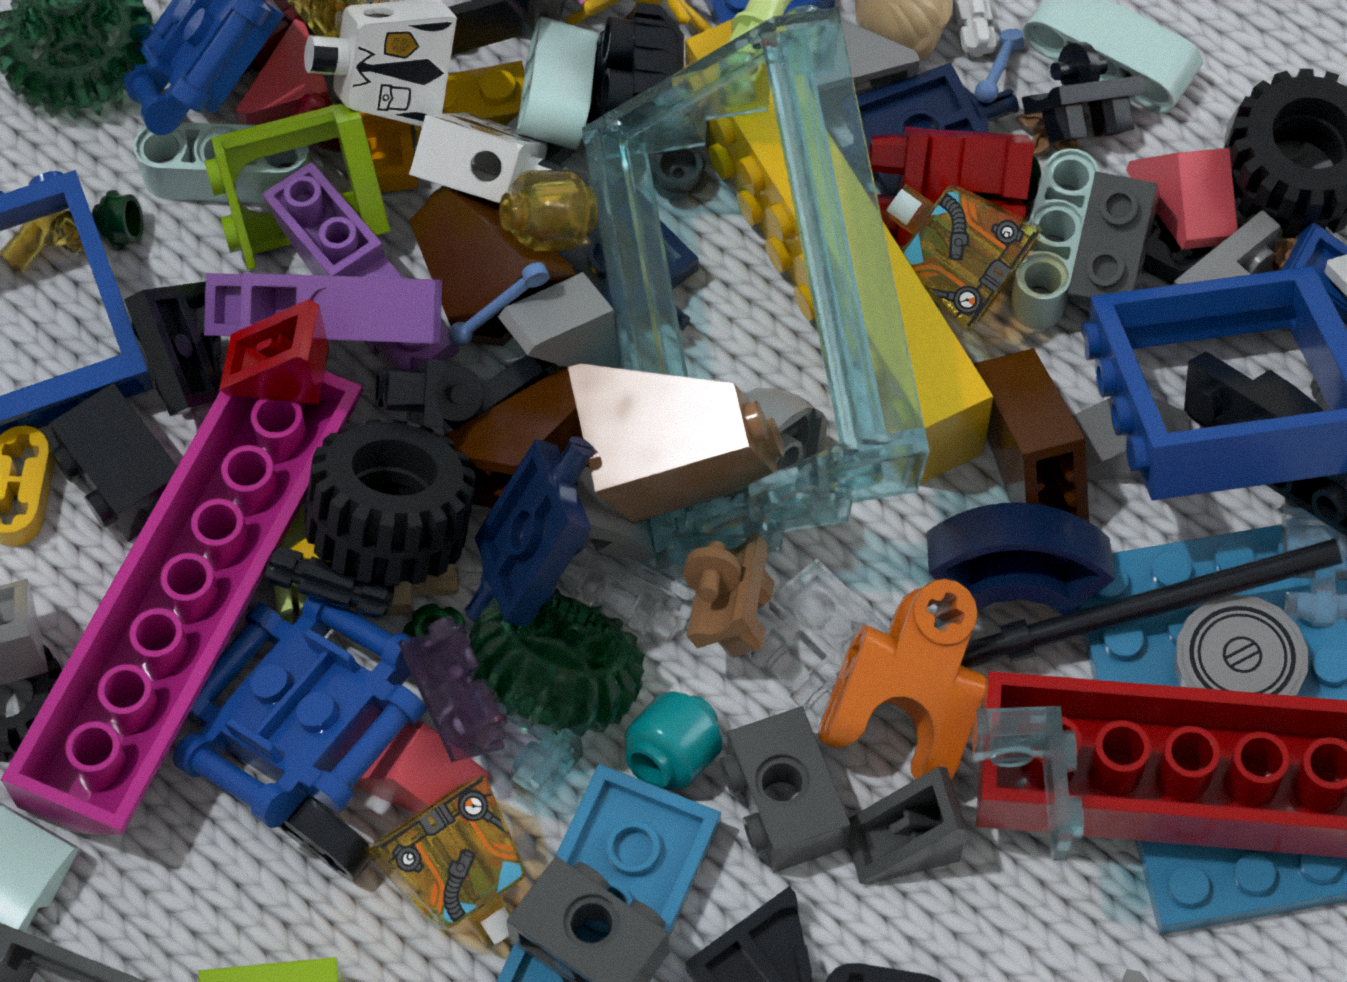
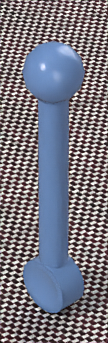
(1010, 40)
(533, 276)

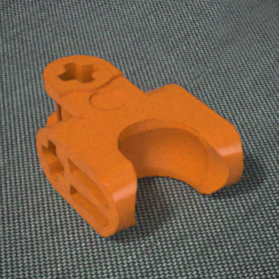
(915, 671)

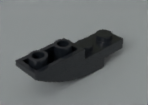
(1225, 396)

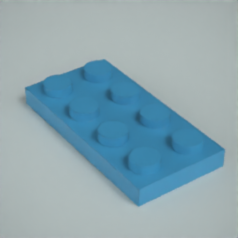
(641, 843)

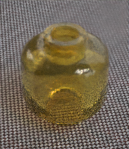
(549, 210)

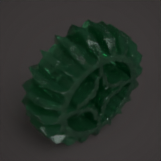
(76, 62)
(563, 669)

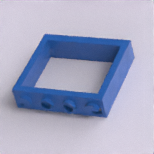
(51, 398)
(1232, 453)

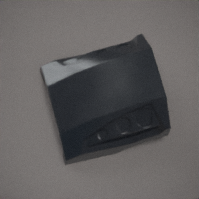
(634, 57)

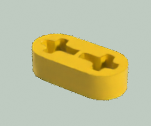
(31, 488)

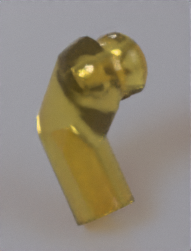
(40, 233)

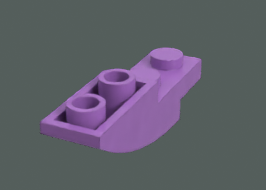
(339, 243)
(349, 305)

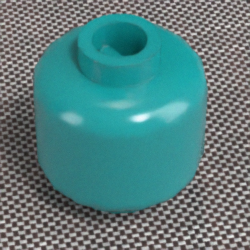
(673, 740)

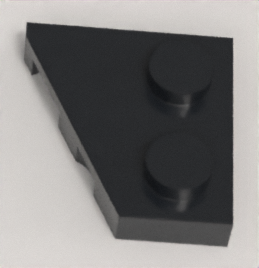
(173, 338)
(758, 949)

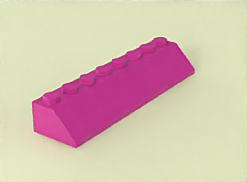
(172, 610)

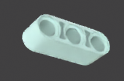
(1127, 42)
(557, 83)
(186, 173)
(1051, 262)

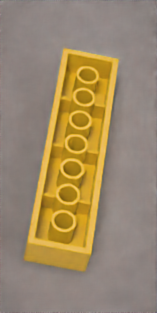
(948, 386)

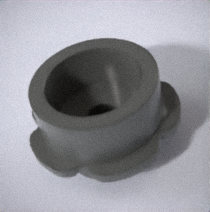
(685, 161)

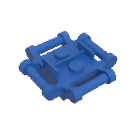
(202, 53)
(302, 713)

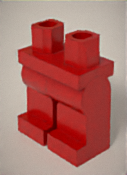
(941, 158)

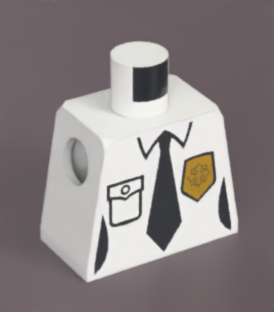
(389, 58)
(476, 154)

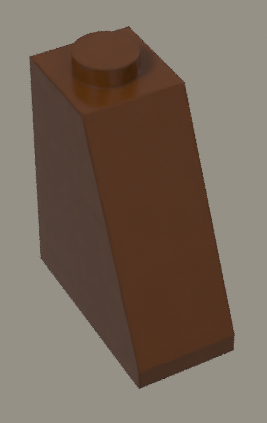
(476, 258)
(504, 433)
(1034, 435)

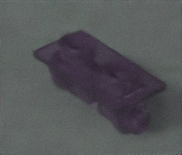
(460, 709)

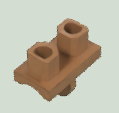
(727, 594)

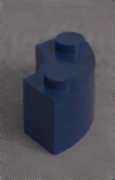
(1022, 554)

